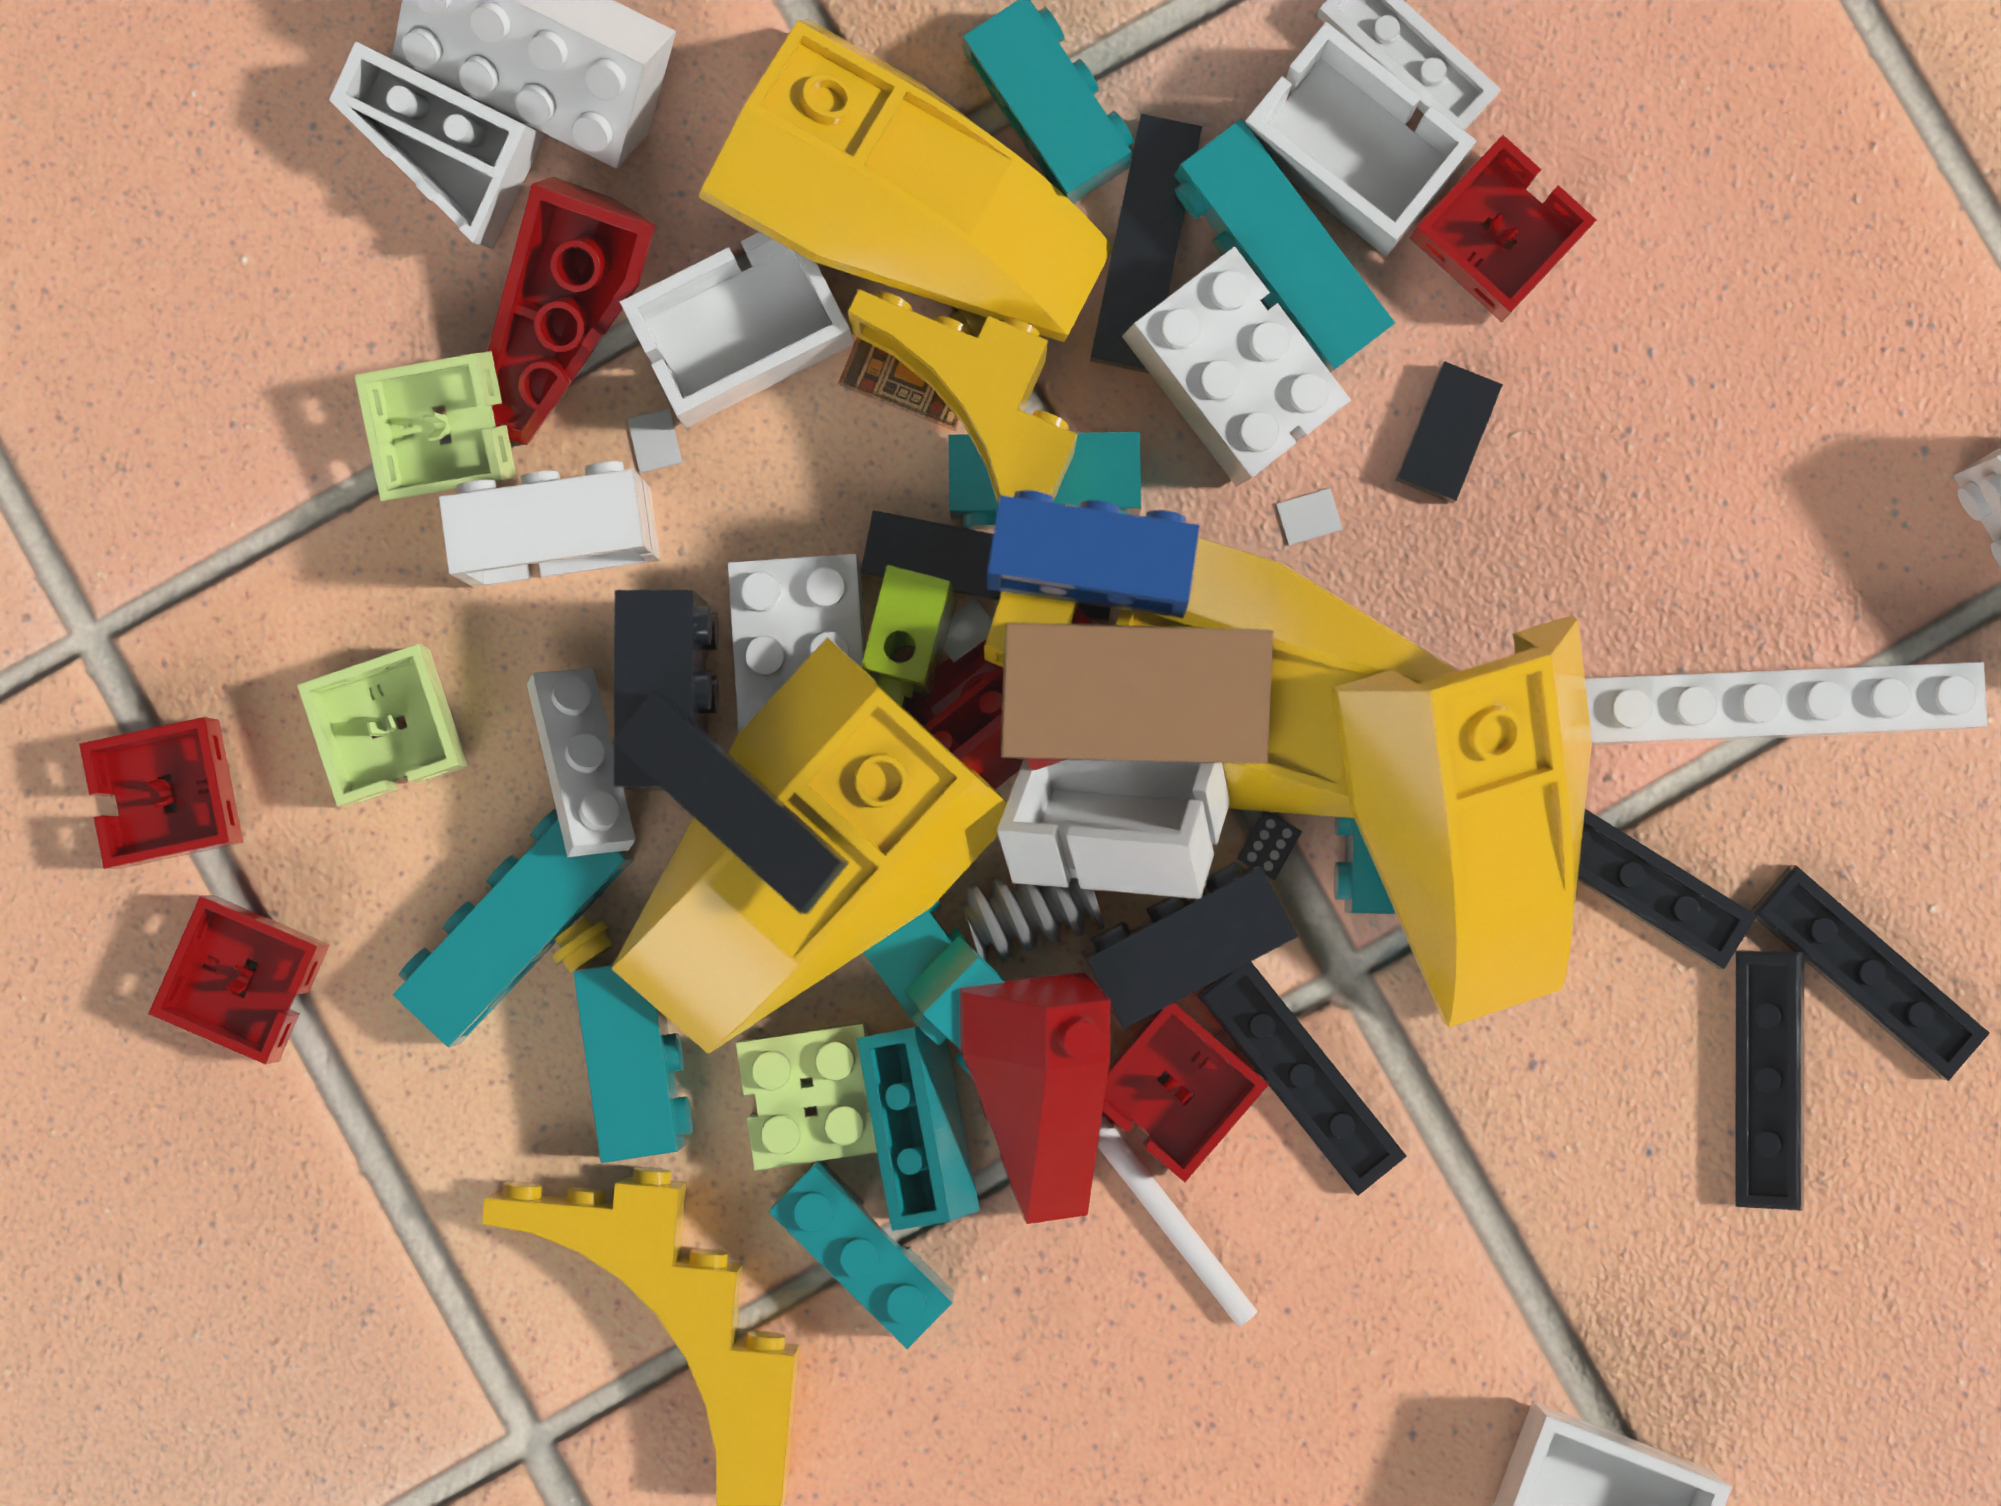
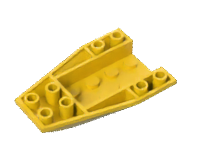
(901, 189)
(1315, 647)
(869, 780)
(1477, 814)

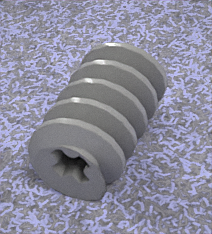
(1024, 912)

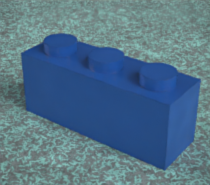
(1093, 554)

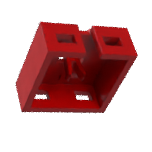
(1476, 257)
(132, 770)
(211, 968)
(1199, 1065)

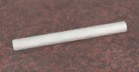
(1174, 1224)

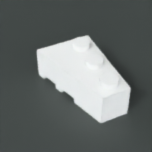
(444, 141)

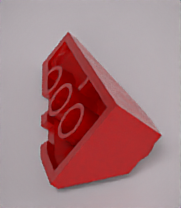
(561, 295)
(1041, 1083)

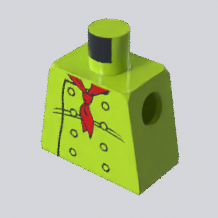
(909, 613)

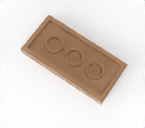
(1136, 692)

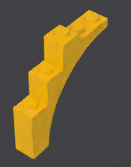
(987, 389)
(696, 1298)

